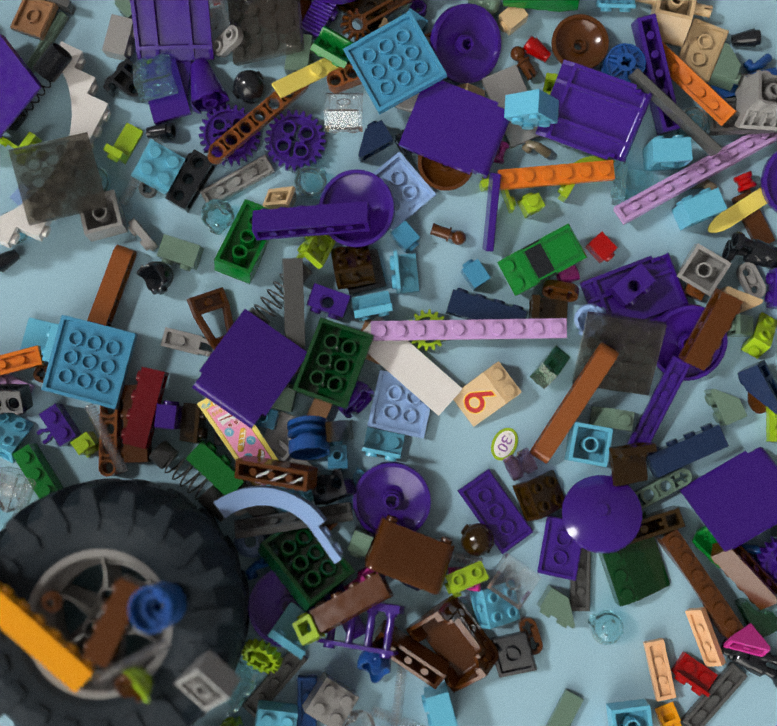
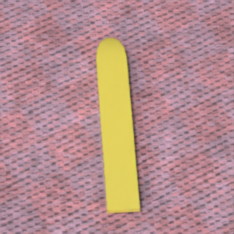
(303, 77)
(737, 212)

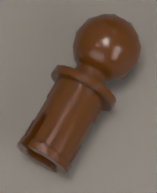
(517, 54)
(458, 237)

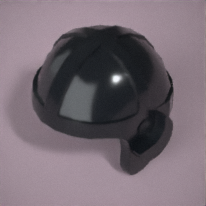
(249, 86)
(157, 276)

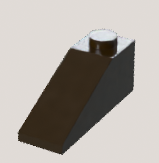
(659, 523)

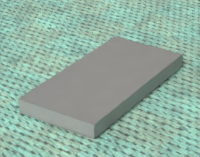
(505, 83)

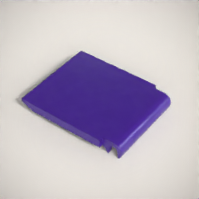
(172, 28)
(17, 85)
(596, 112)
(455, 128)
(664, 295)
(249, 369)
(736, 498)

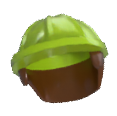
(134, 683)

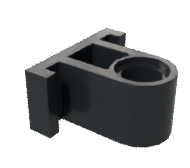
(122, 80)

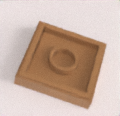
(34, 18)

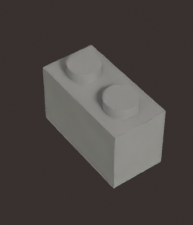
(119, 38)

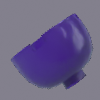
(359, 399)

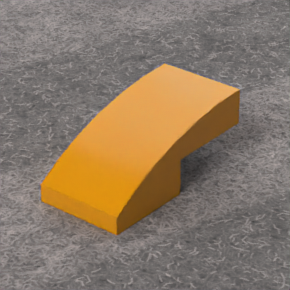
(668, 715)

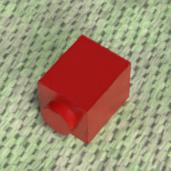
(601, 248)

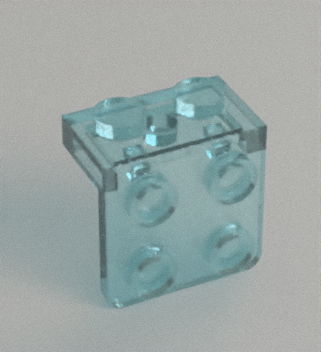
(154, 78)
(629, 182)

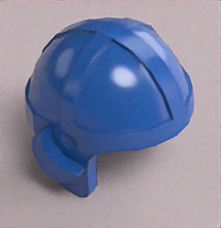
(374, 665)

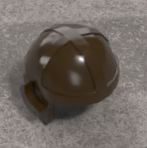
(477, 539)

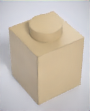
(512, 19)

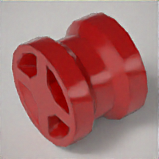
(744, 182)

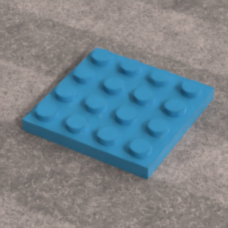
(395, 62)
(89, 362)

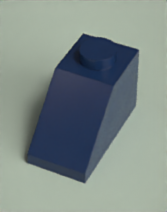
(374, 140)

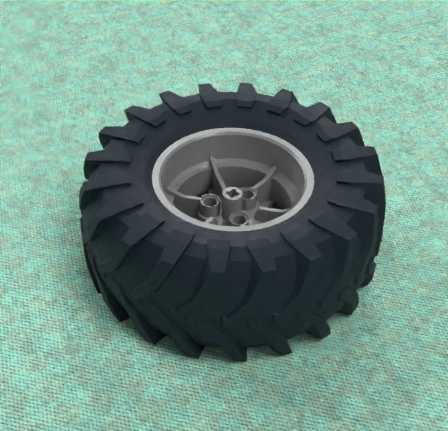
(116, 526)

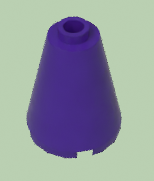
(206, 88)

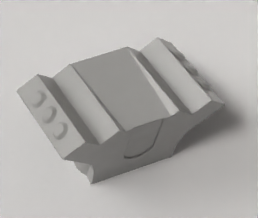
(757, 101)

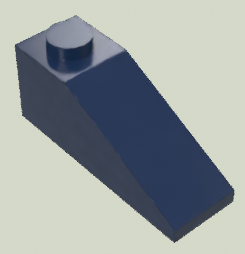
(760, 383)

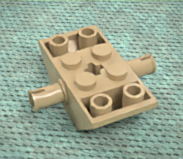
(676, 17)

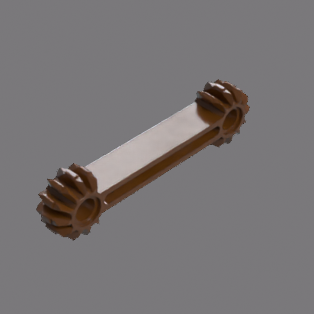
(391, 6)

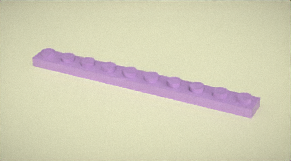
(692, 176)
(469, 329)

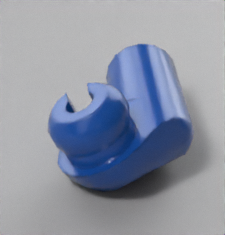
(760, 64)
(752, 549)
(257, 565)

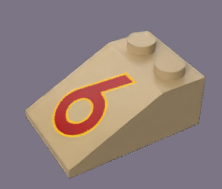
(486, 394)

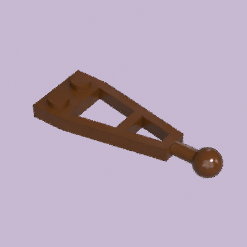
(207, 303)

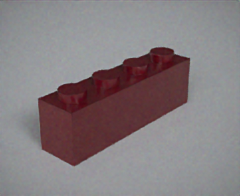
(143, 411)

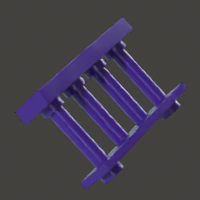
(391, 612)

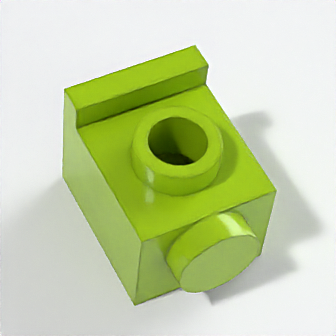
(531, 204)
(86, 444)
(306, 637)

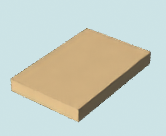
(703, 47)

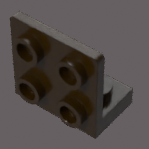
(352, 266)
(546, 308)
(193, 424)
(629, 462)
(539, 496)

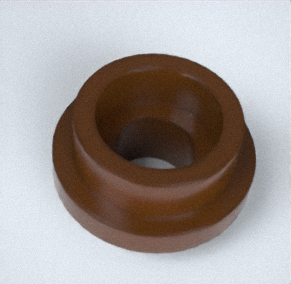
(58, 601)

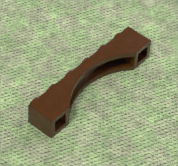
(700, 581)

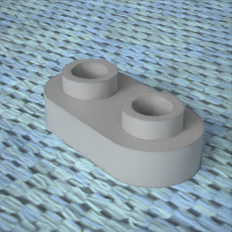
(228, 41)
(136, 229)
(753, 279)

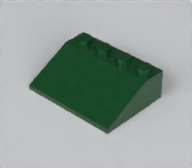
(333, 363)
(304, 566)
(635, 571)

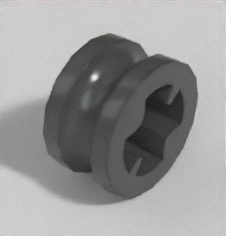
(147, 195)

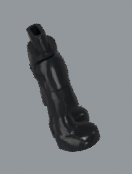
(756, 252)
(753, 663)

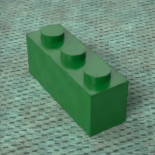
(36, 467)
(215, 467)

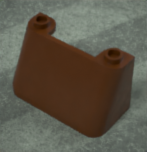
(409, 555)
(457, 640)

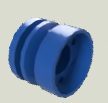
(627, 55)
(307, 438)
(146, 608)

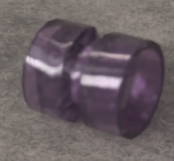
(520, 464)

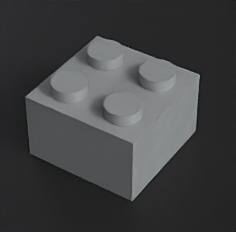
(330, 701)

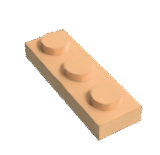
(705, 636)
(659, 669)

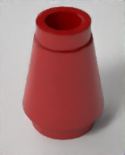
(536, 49)

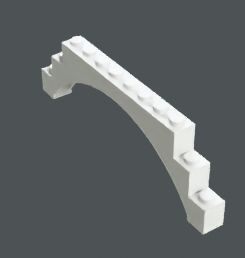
(87, 116)

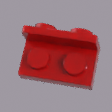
(694, 673)

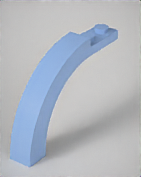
(288, 501)

